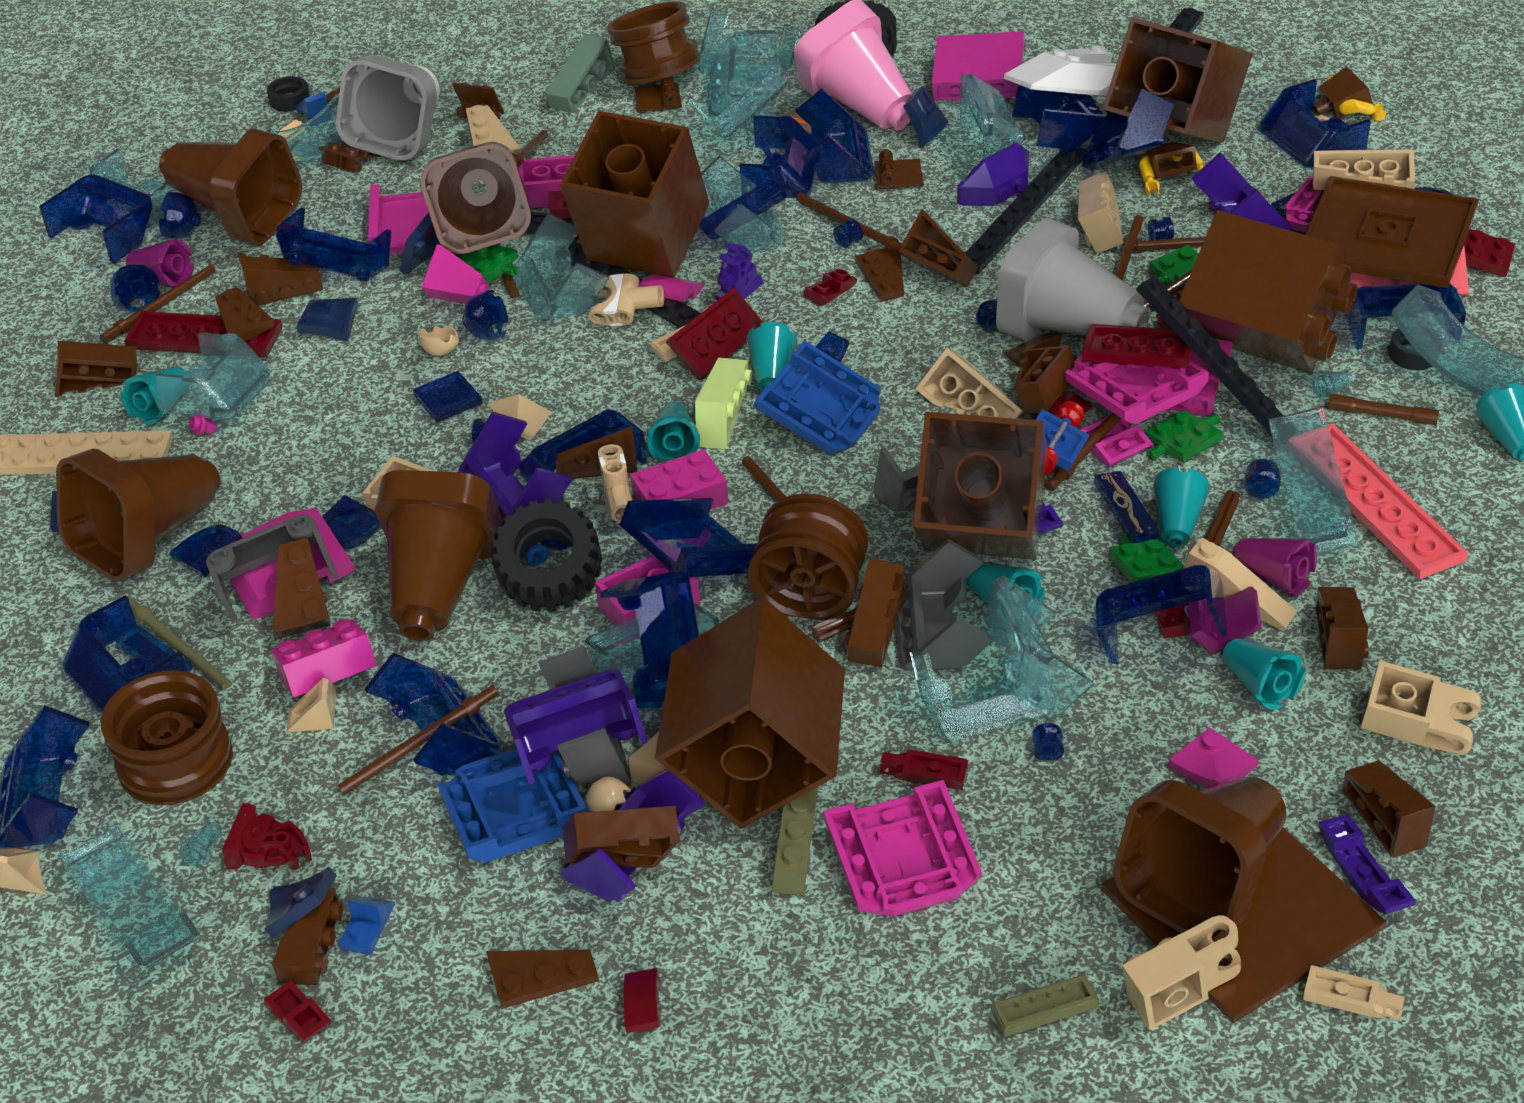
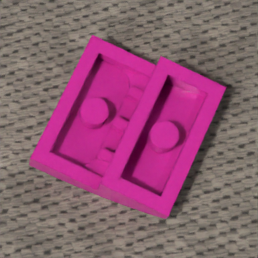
(674, 288)
(1119, 443)

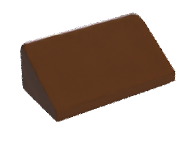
(1041, 341)

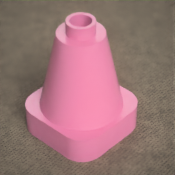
(854, 66)

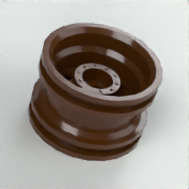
(653, 42)
(808, 556)
(167, 737)

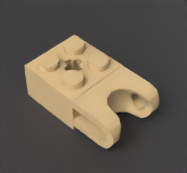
(1420, 709)
(1181, 971)

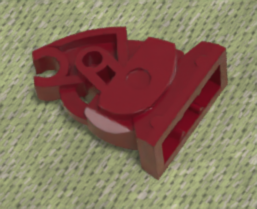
(263, 841)

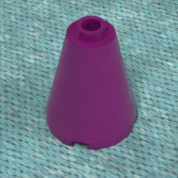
(167, 259)
(1279, 561)

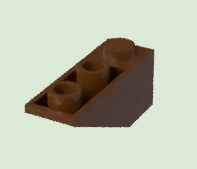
(305, 945)

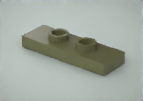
(1044, 1005)

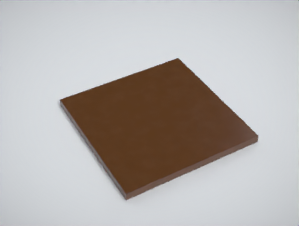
(1394, 229)
(1295, 921)

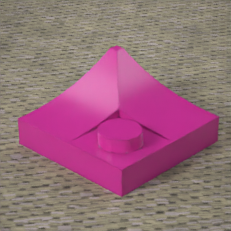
(1212, 760)

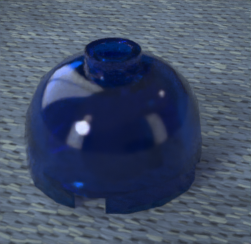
(179, 216)
(132, 283)
(482, 313)

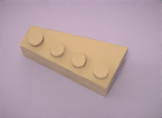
(486, 127)
(1374, 166)
(1099, 213)

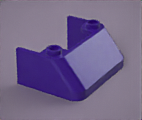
(1234, 195)
(497, 459)
(571, 712)
(596, 871)

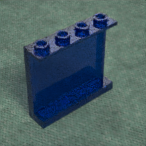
(686, 536)

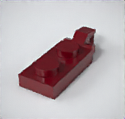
(925, 768)

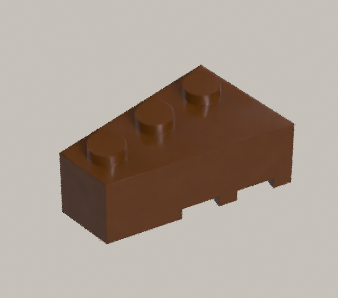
(274, 279)
(92, 365)
(1043, 377)
(298, 592)
(876, 613)
(1341, 628)
(1390, 807)
(627, 836)

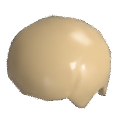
(439, 341)
(605, 794)

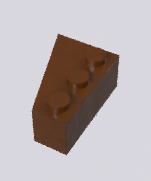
(936, 251)

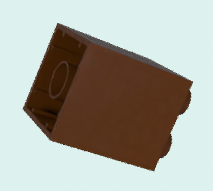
(1184, 69)
(635, 193)
(1269, 291)
(981, 484)
(752, 714)

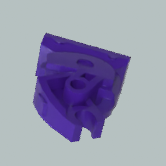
(737, 271)

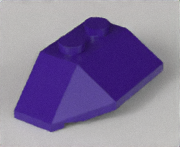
(996, 178)

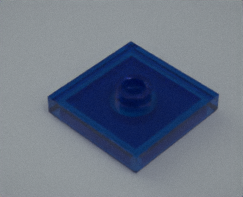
(447, 396)

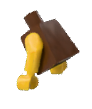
(1347, 95)
(1166, 161)

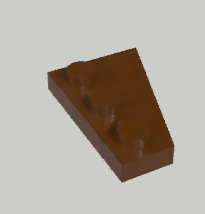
(882, 272)
(242, 315)
(584, 460)
(539, 973)

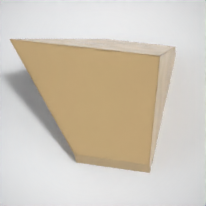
(523, 409)
(314, 709)
(21, 870)

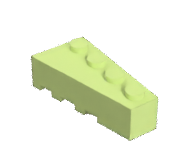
(720, 401)

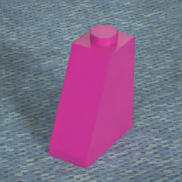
(452, 278)

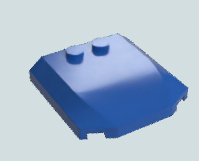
(821, 400)
(502, 812)

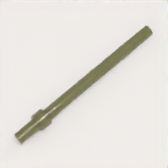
(147, 617)

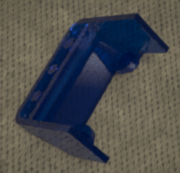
(1063, 117)
(1301, 133)
(786, 134)
(1129, 136)
(842, 141)
(756, 200)
(100, 202)
(332, 251)
(1381, 300)
(598, 426)
(1156, 595)
(664, 624)
(94, 668)
(425, 697)
(33, 780)

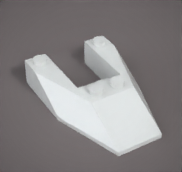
(1067, 71)

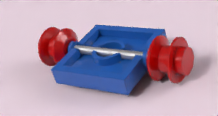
(1062, 435)

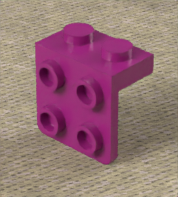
(1241, 617)

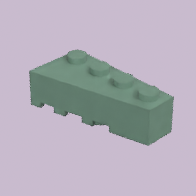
(580, 73)

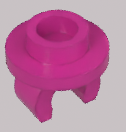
(202, 424)

